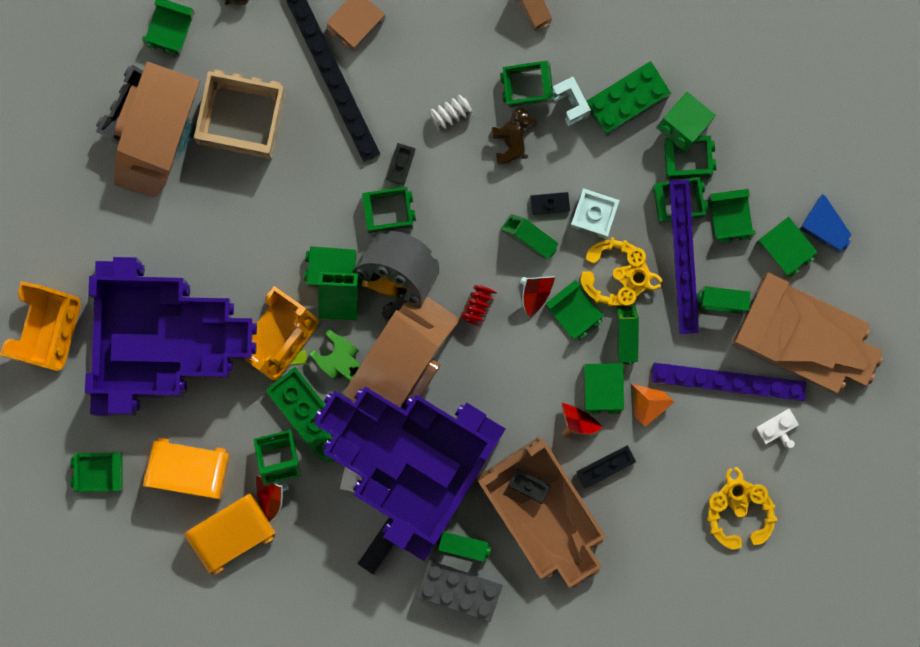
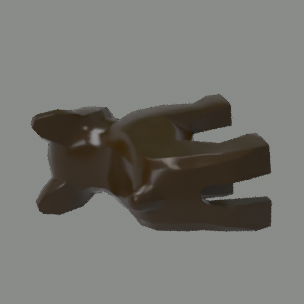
(513, 136)

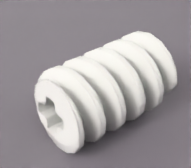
(451, 112)

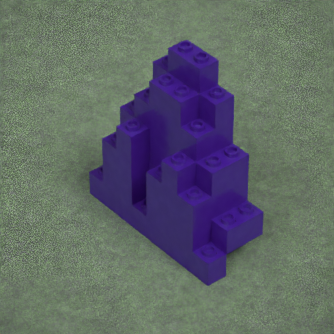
(156, 337)
(410, 460)

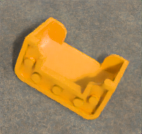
(281, 333)
(187, 469)
(230, 533)

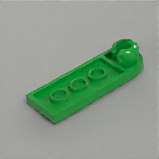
(300, 405)

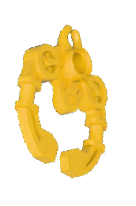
(628, 294)
(739, 503)

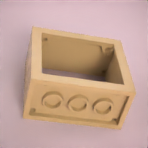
(236, 82)

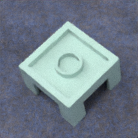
(576, 98)
(595, 213)

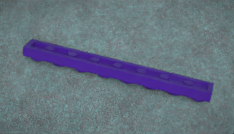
(684, 256)
(729, 381)

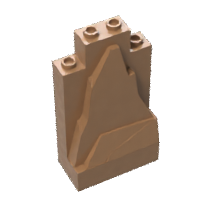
(807, 337)
(548, 533)

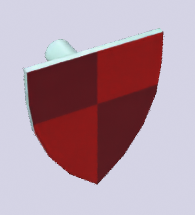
(535, 293)
(270, 497)

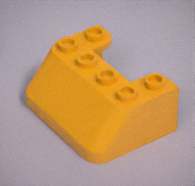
(46, 328)

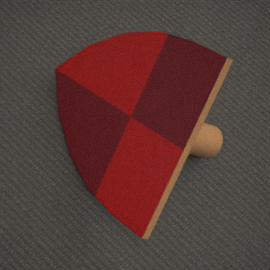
(579, 421)

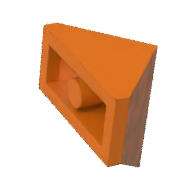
(648, 403)

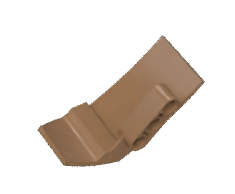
(152, 128)
(404, 353)

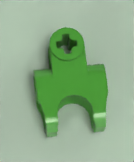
(340, 360)

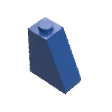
(826, 225)

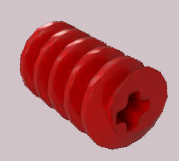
(477, 305)

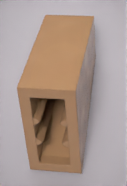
(536, 13)

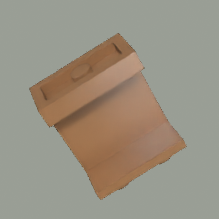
(354, 22)

